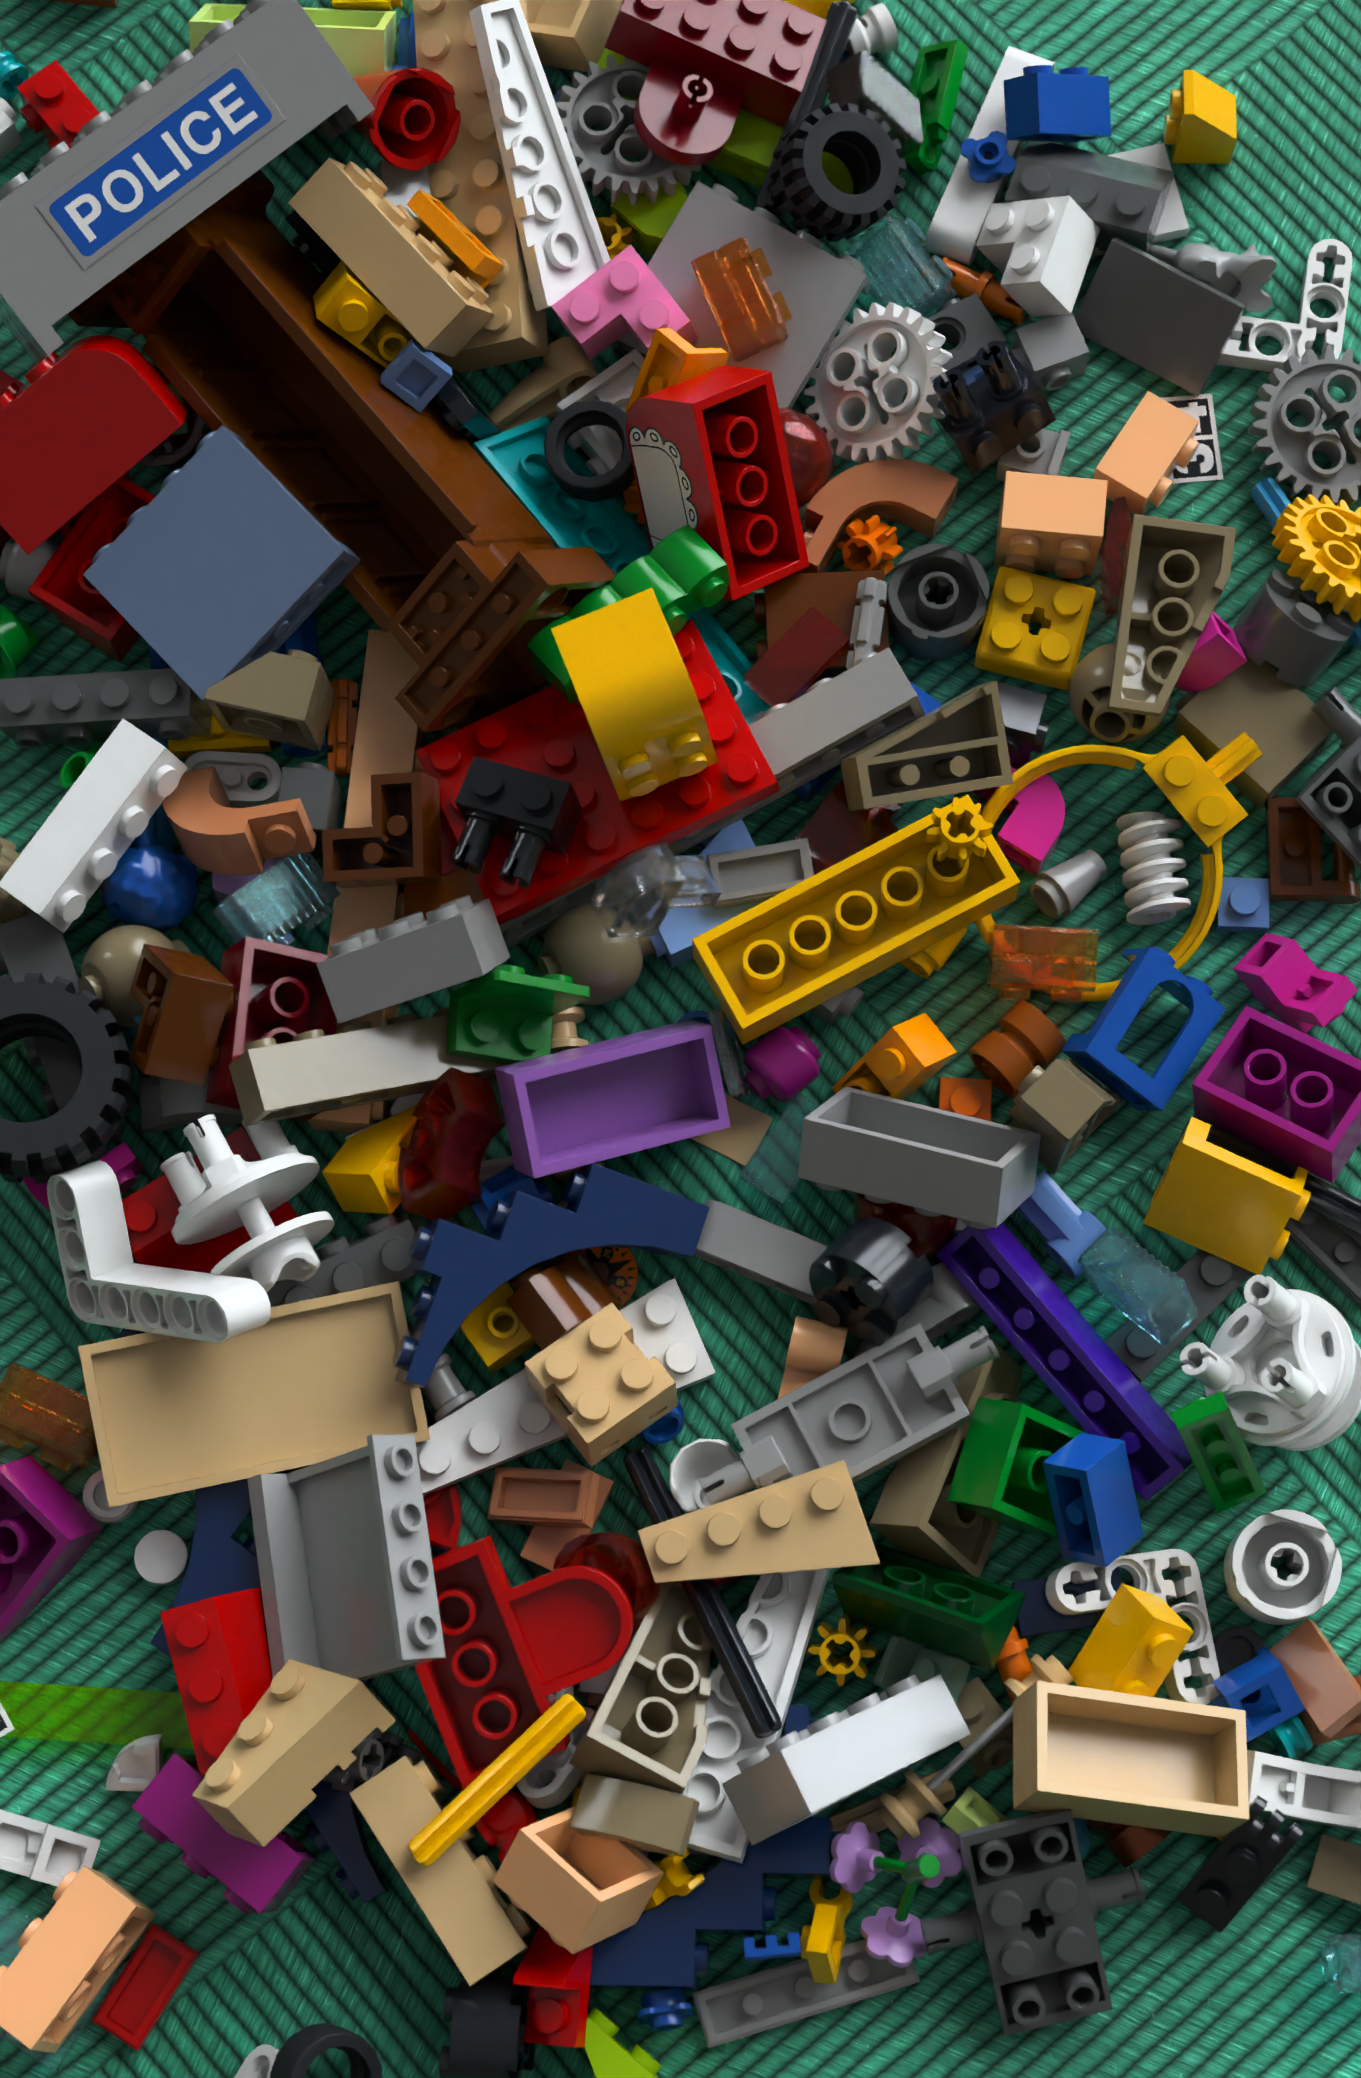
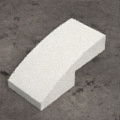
(42, 1849)

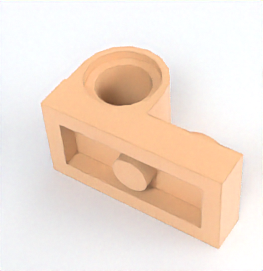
(811, 1352)

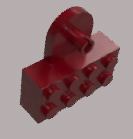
(709, 64)

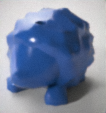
(151, 885)

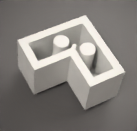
(1040, 251)

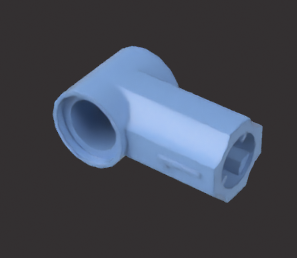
(1060, 1224)

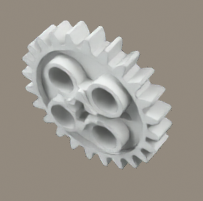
(879, 383)

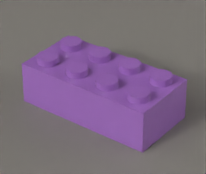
(612, 1098)

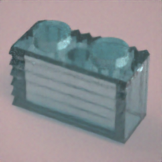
(901, 268)
(279, 901)
(1138, 1285)

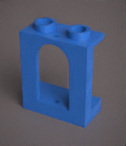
(1097, 1049)

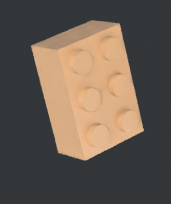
(69, 1958)

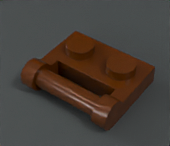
(1295, 858)

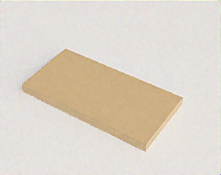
(264, 1402)

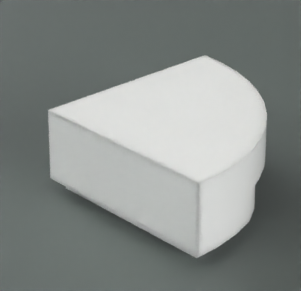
(136, 1765)

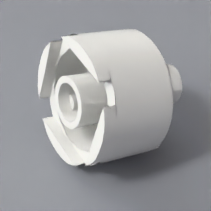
(1308, 1553)

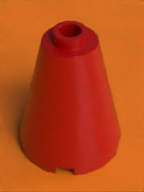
(412, 116)

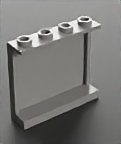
(812, 282)
(348, 1562)

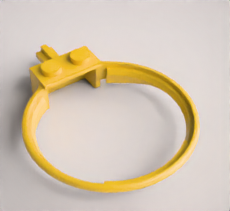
(1191, 787)

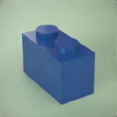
(1057, 105)
(1093, 1499)

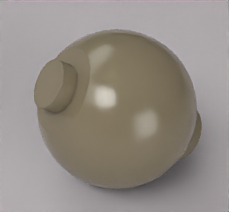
(1090, 698)
(584, 951)
(111, 967)

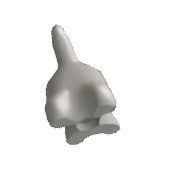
(1227, 272)

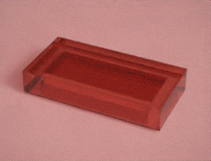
(796, 659)

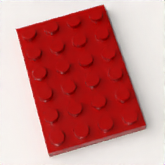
(556, 741)

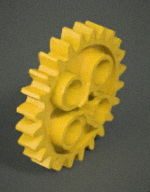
(1323, 550)

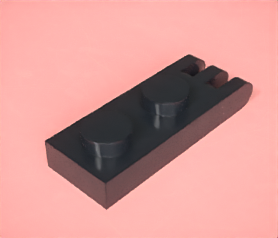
(1238, 1866)

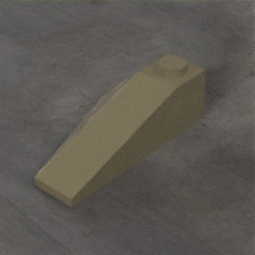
(1165, 600)

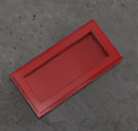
(145, 1987)

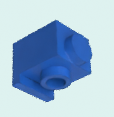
(1261, 1690)

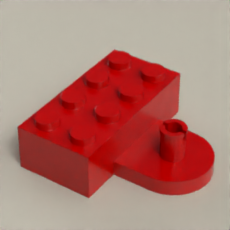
(514, 1648)

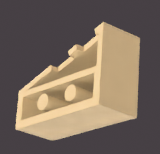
(286, 1748)

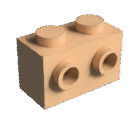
(1147, 453)

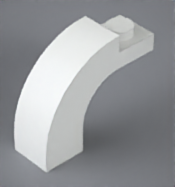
(1306, 1790)

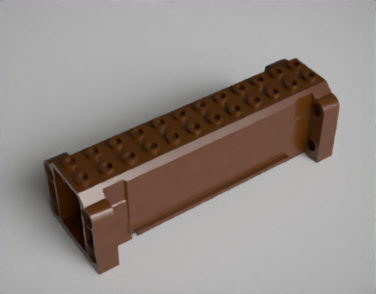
(438, 535)

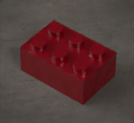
(275, 997)

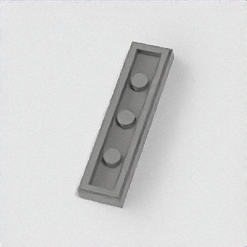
(790, 1994)

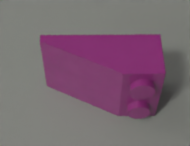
(40, 1538)

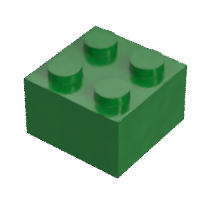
(1003, 1465)

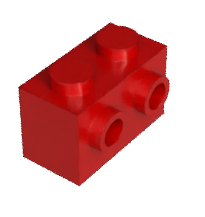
(55, 105)

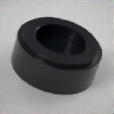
(1235, 1647)

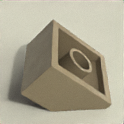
(276, 699)

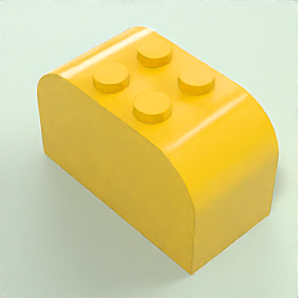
(636, 694)

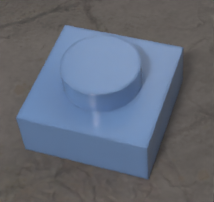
(416, 375)
(1243, 905)

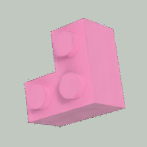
(619, 300)

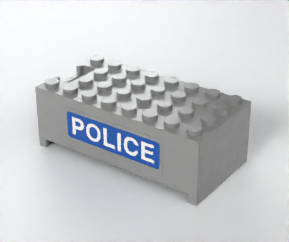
(164, 160)

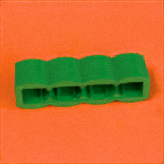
(683, 577)

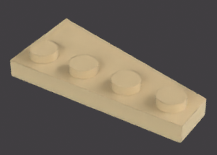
(772, 1530)

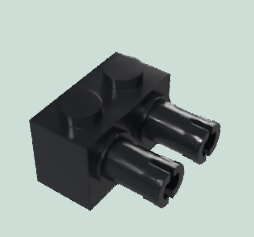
(993, 411)
(518, 807)

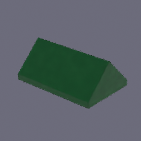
(930, 1605)

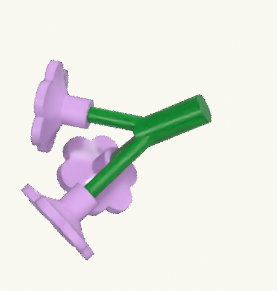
(928, 1860)

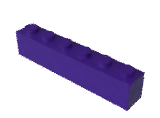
(1067, 1352)

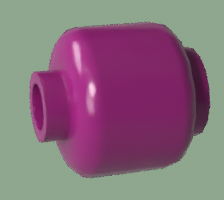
(781, 1064)

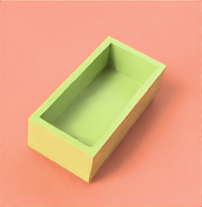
(358, 37)

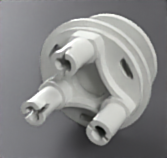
(242, 1194)
(1282, 1367)

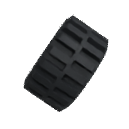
(866, 153)

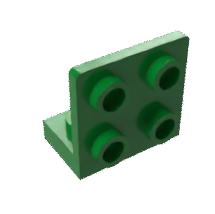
(508, 1014)

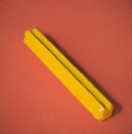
(496, 1780)

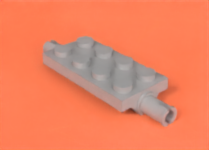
(856, 1413)

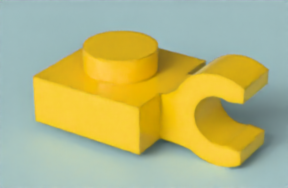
(675, 1880)
(825, 1938)

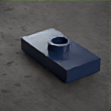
(1040, 1618)

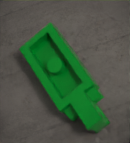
(936, 85)

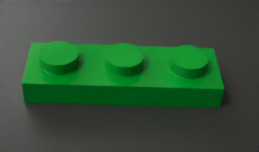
(1218, 1451)

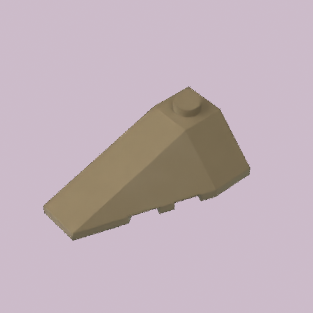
(914, 1501)
(655, 1703)

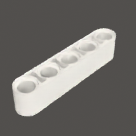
(966, 202)

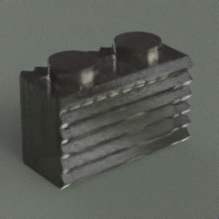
(870, 87)

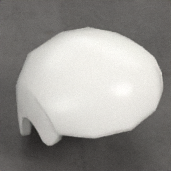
(694, 1462)

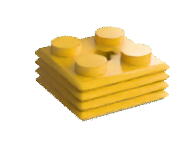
(1027, 598)

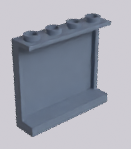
(219, 564)

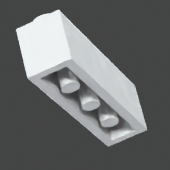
(93, 825)

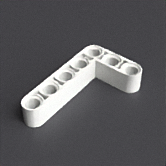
(116, 1292)

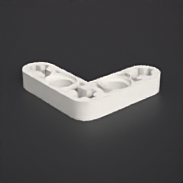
(1299, 337)
(1147, 1576)

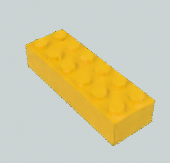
(848, 925)

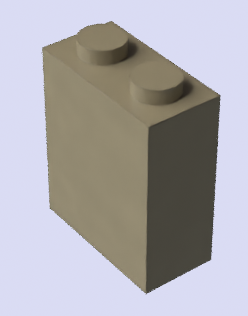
(1268, 712)

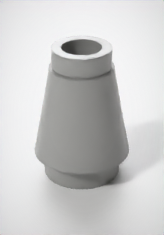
(1066, 884)

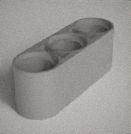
(758, 1250)

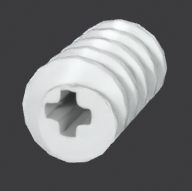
(1151, 867)

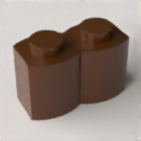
(559, 1297)

